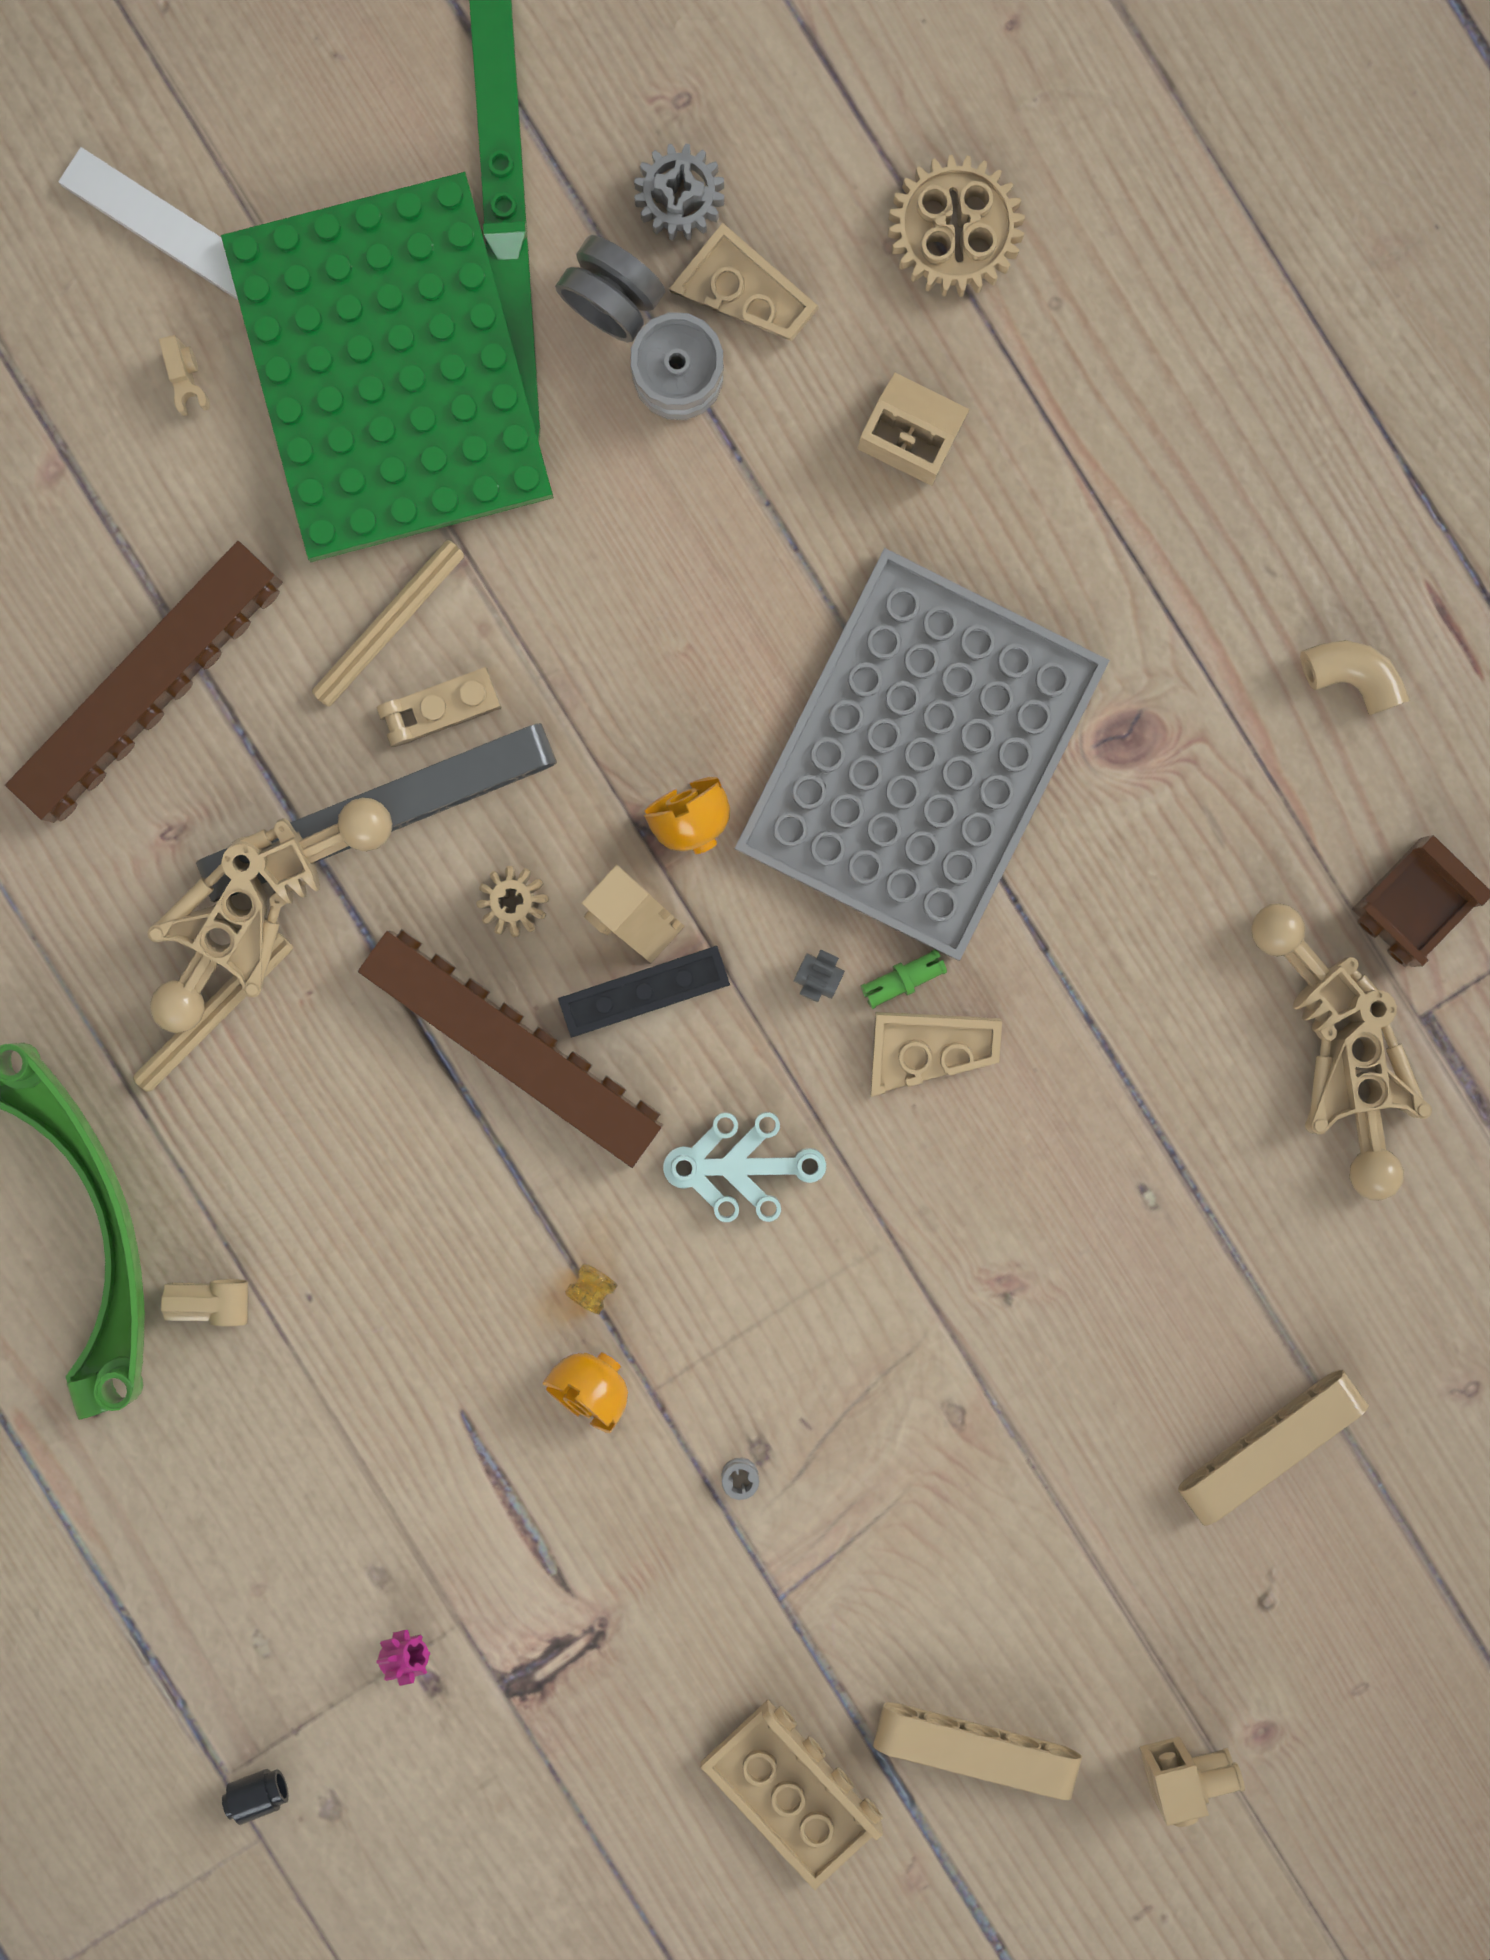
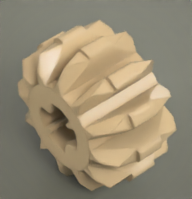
(502, 891)

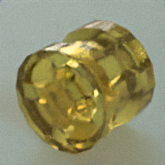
(591, 1288)

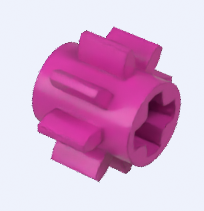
(403, 1657)

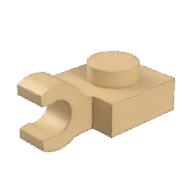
(180, 365)

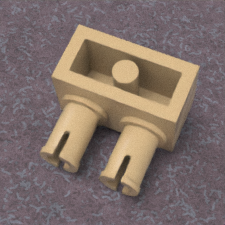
(1186, 1783)

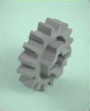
(665, 185)

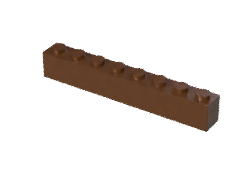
(145, 684)
(510, 1047)

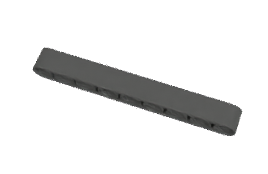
(429, 789)

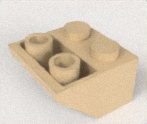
(912, 428)

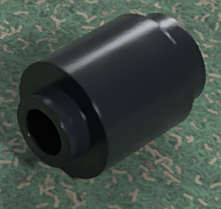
(255, 1796)

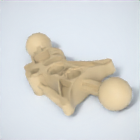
(286, 867)
(1329, 998)

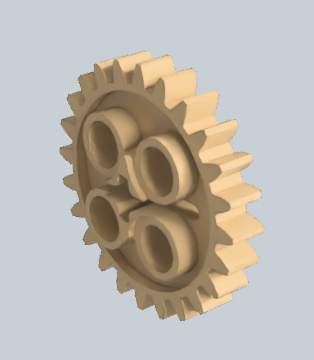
(993, 224)

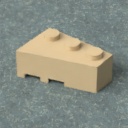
(631, 914)

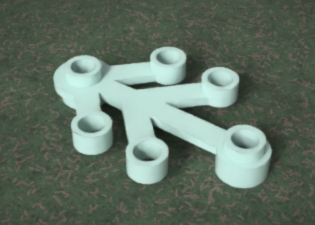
(736, 1167)

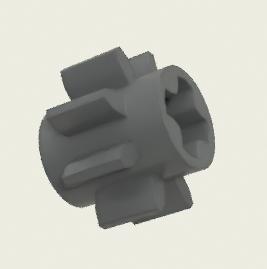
(819, 976)

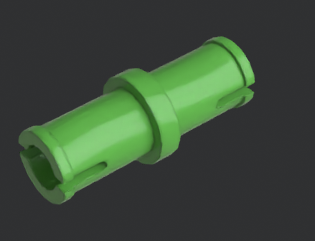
(903, 979)

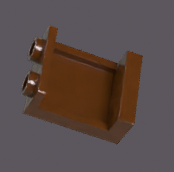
(1420, 901)

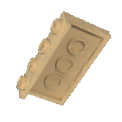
(793, 1793)

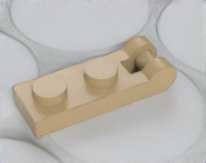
(440, 707)

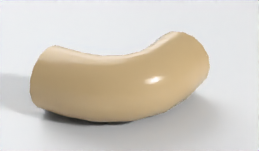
(1359, 666)

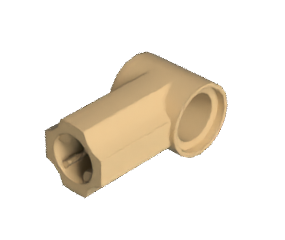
(219, 1302)

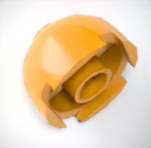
(691, 817)
(590, 1388)

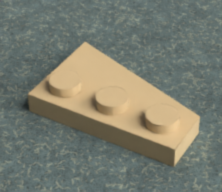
(745, 286)
(930, 1046)

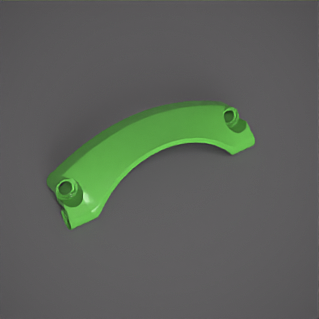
(118, 1335)

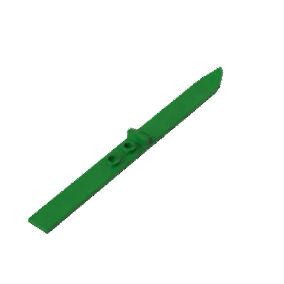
(504, 180)

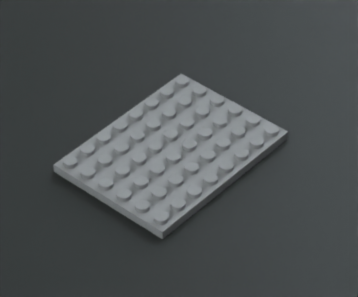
(921, 754)

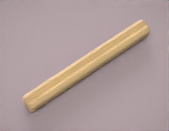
(388, 623)
(215, 1011)

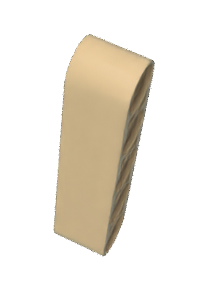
(1273, 1447)
(977, 1751)

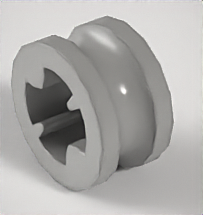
(752, 1475)

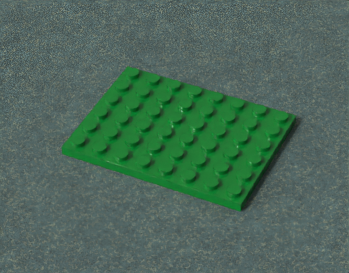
(387, 367)

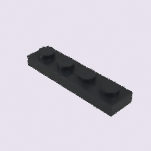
(643, 991)

